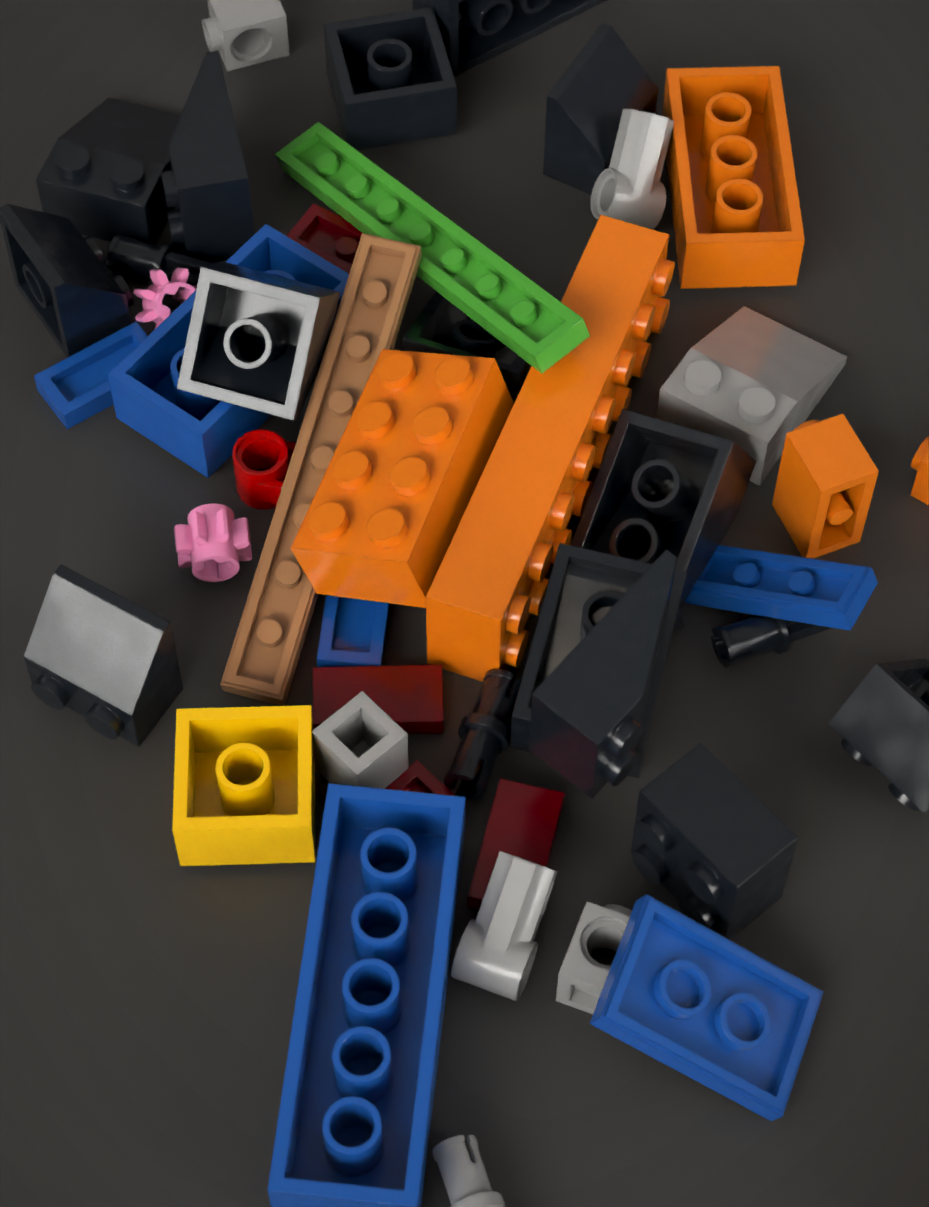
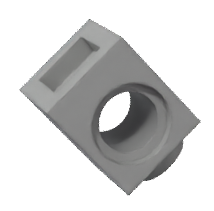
(246, 31)
(581, 976)

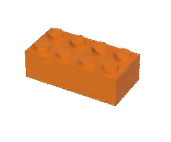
(732, 178)
(402, 476)

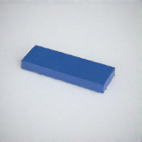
(784, 587)

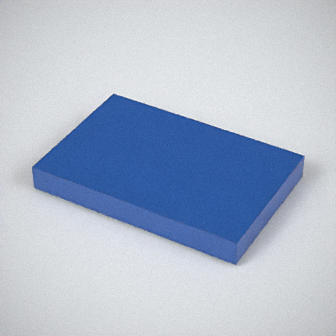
(707, 1008)

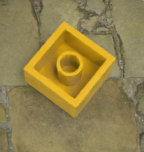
(244, 785)

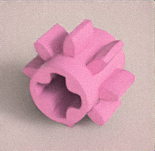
(153, 295)
(213, 542)

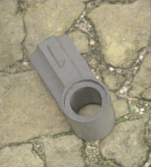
(632, 184)
(500, 943)

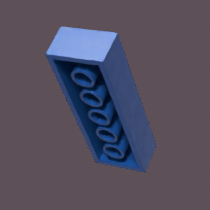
(369, 1001)

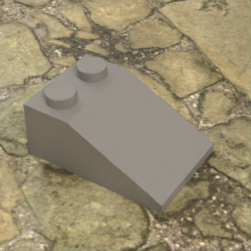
(750, 385)

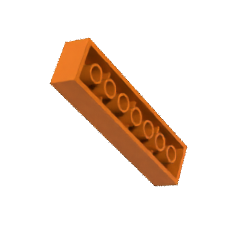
(545, 456)

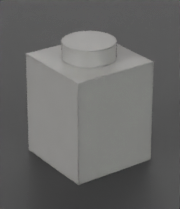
(360, 746)

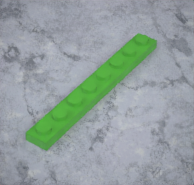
(451, 261)

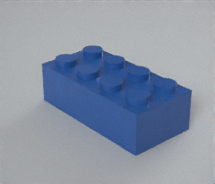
(146, 380)

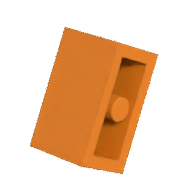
(824, 486)

